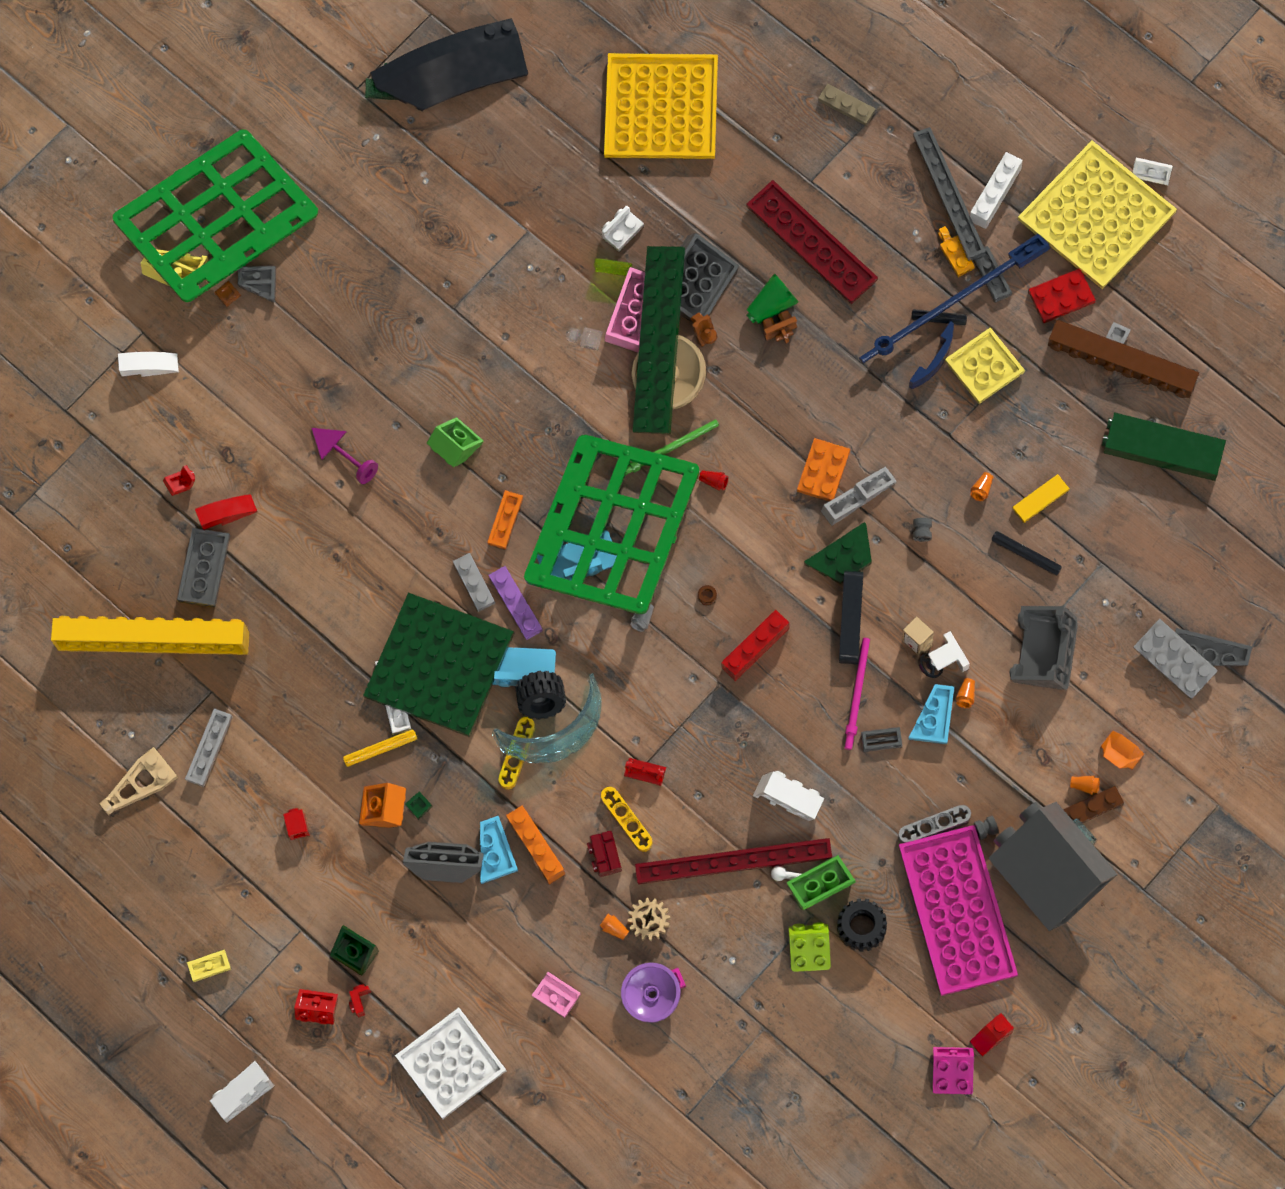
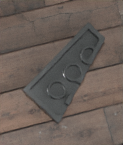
(1216, 650)

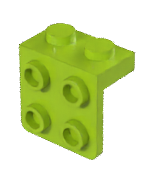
(809, 947)

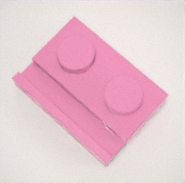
(556, 994)

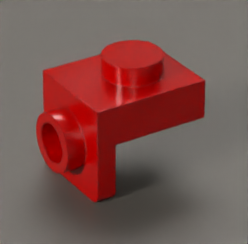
(180, 481)
(356, 1004)

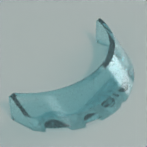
(560, 744)

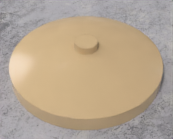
(689, 372)

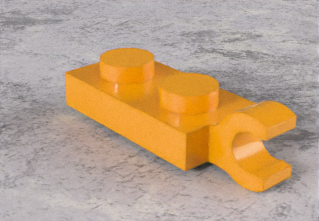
(954, 253)

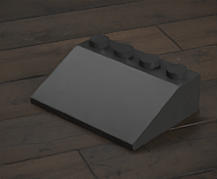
(704, 276)

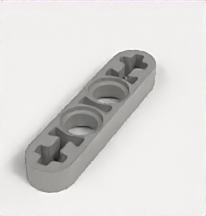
(936, 828)

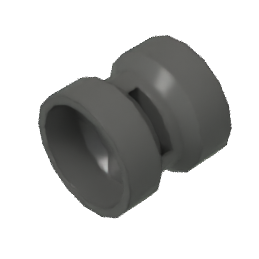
(922, 529)
(988, 827)

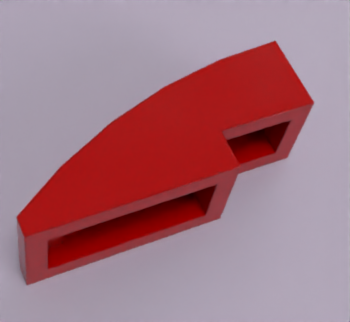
(225, 511)

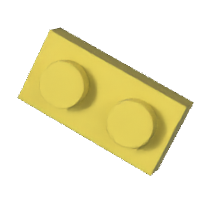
(209, 965)

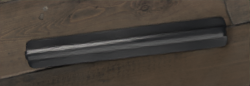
(1026, 553)

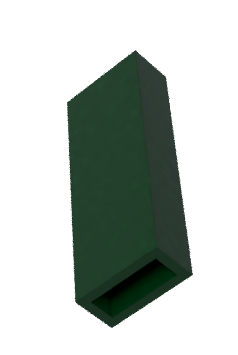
(1164, 446)

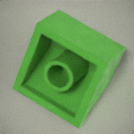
(454, 441)

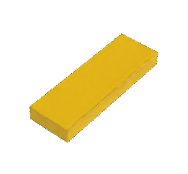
(1040, 498)

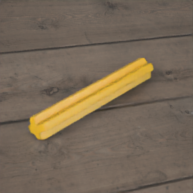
(380, 748)

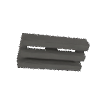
(864, 734)

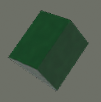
(353, 950)

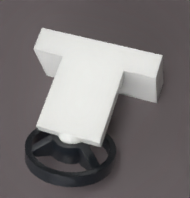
(943, 657)

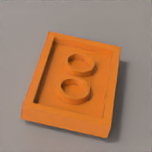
(823, 470)

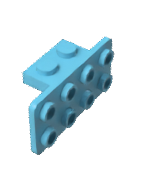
(570, 555)
(522, 662)

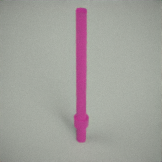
(851, 728)

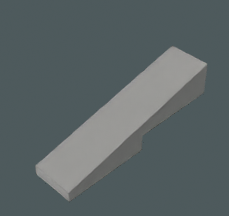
(858, 496)

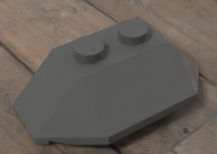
(443, 861)

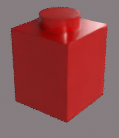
(296, 823)

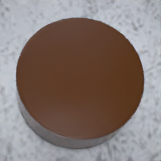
(707, 595)

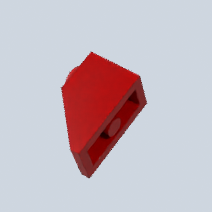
(992, 1034)

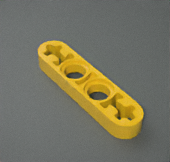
(504, 773)
(626, 819)

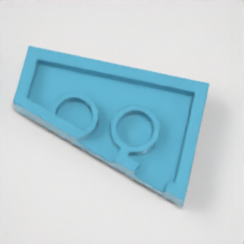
(935, 717)
(497, 853)

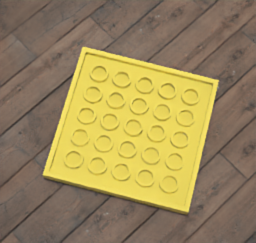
(1097, 214)

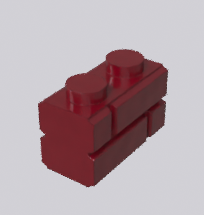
(605, 854)

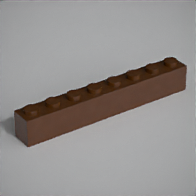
(1123, 359)

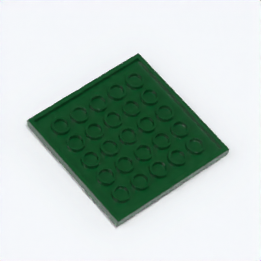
(438, 664)

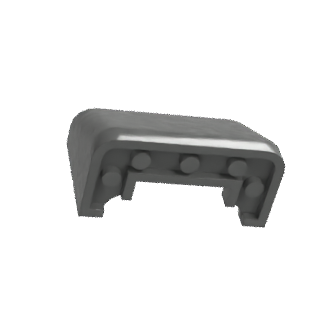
(1046, 647)

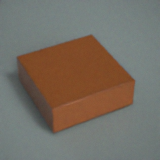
(227, 293)

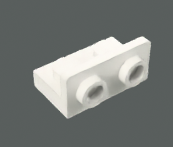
(621, 228)

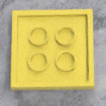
(984, 365)

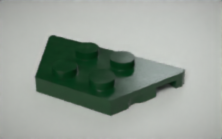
(845, 554)

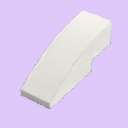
(147, 363)

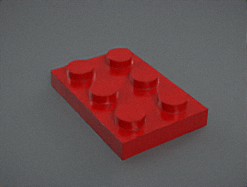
(1061, 295)

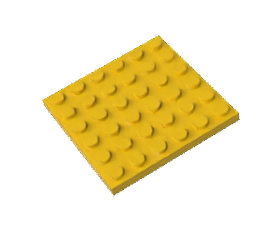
(661, 106)

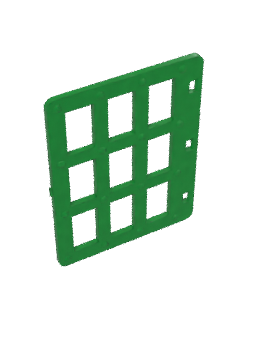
(232, 259)
(569, 493)

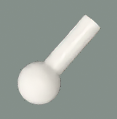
(779, 873)

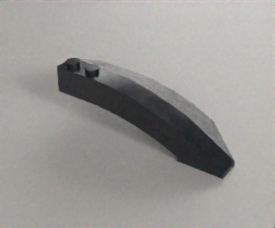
(454, 65)

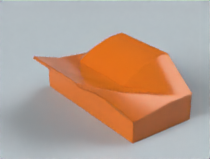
(1121, 751)

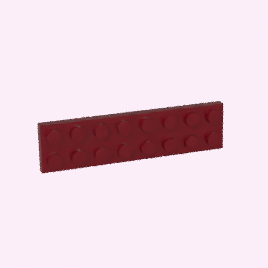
(812, 242)

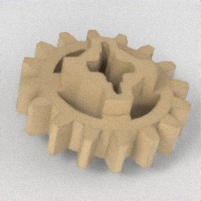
(657, 921)

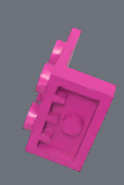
(953, 1070)

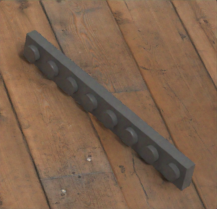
(949, 194)

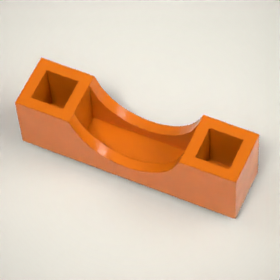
(535, 844)

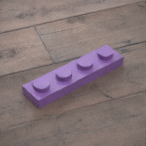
(515, 603)

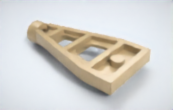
(159, 770)

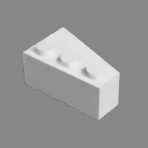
(789, 795)
(241, 1092)

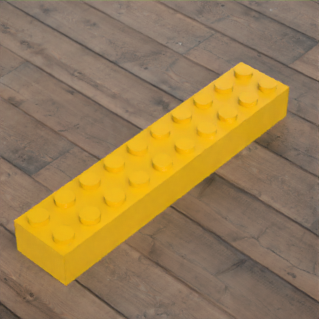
(150, 635)

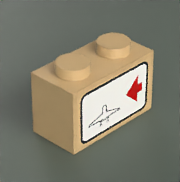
(918, 636)

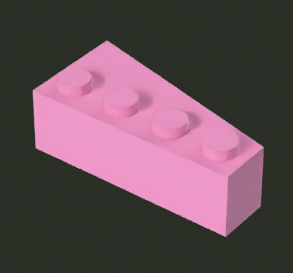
(626, 319)

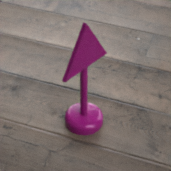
(327, 439)

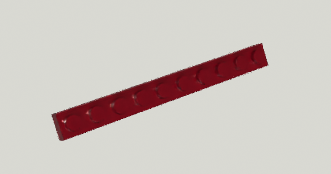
(733, 861)

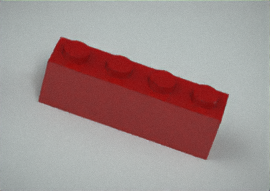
(755, 645)

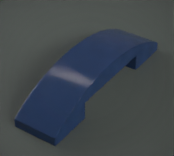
(923, 375)

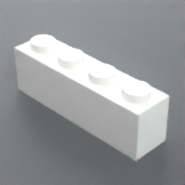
(996, 190)

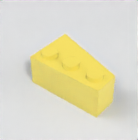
(182, 267)

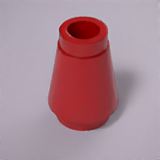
(717, 480)

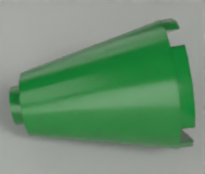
(771, 300)

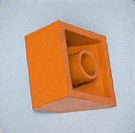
(382, 805)

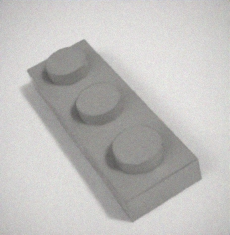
(474, 582)

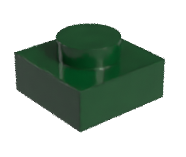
(418, 805)

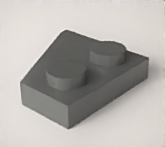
(259, 281)

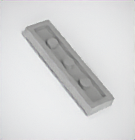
(208, 747)

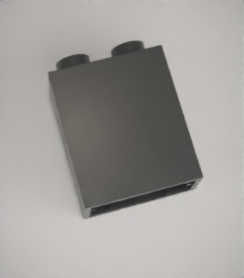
(1051, 864)

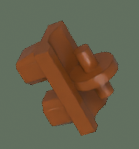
(703, 329)
(780, 330)

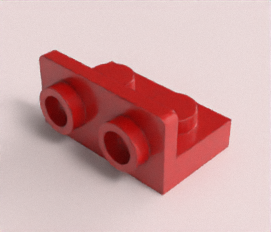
(315, 1006)

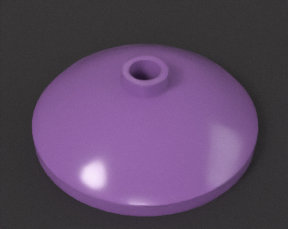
(647, 979)

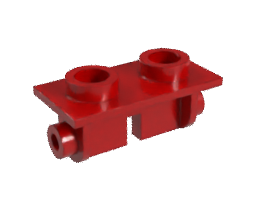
(644, 771)

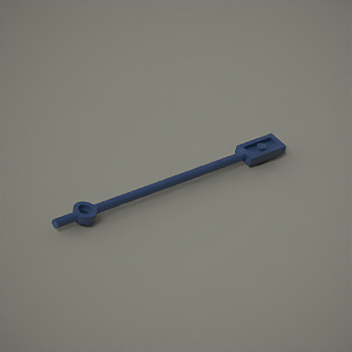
(1019, 256)

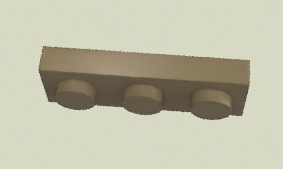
(846, 104)

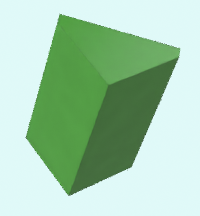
(820, 882)

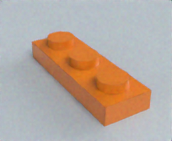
(505, 519)

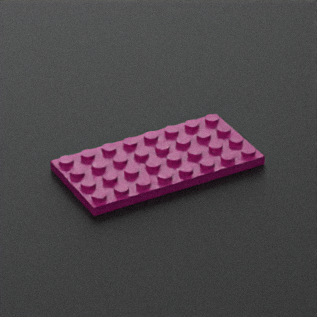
(958, 910)

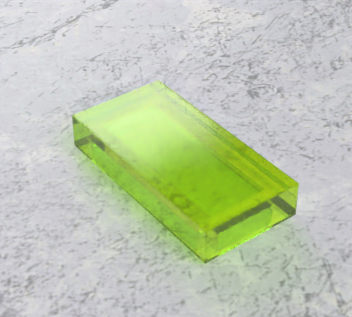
(612, 267)

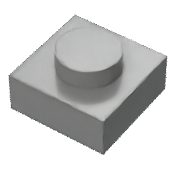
(1118, 333)

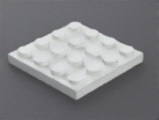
(450, 1063)

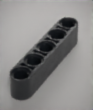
(851, 617)

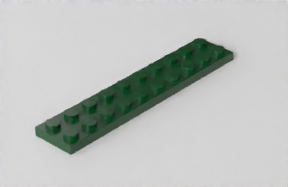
(658, 339)

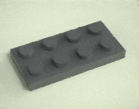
(203, 567)

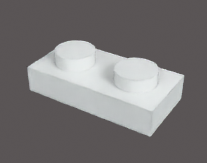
(1152, 171)

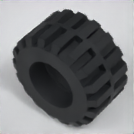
(540, 695)
(867, 909)

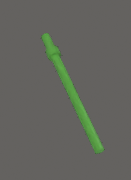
(634, 467)

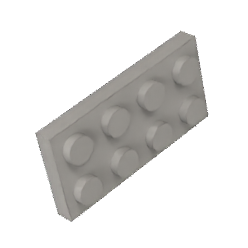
(1175, 659)

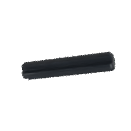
(944, 317)

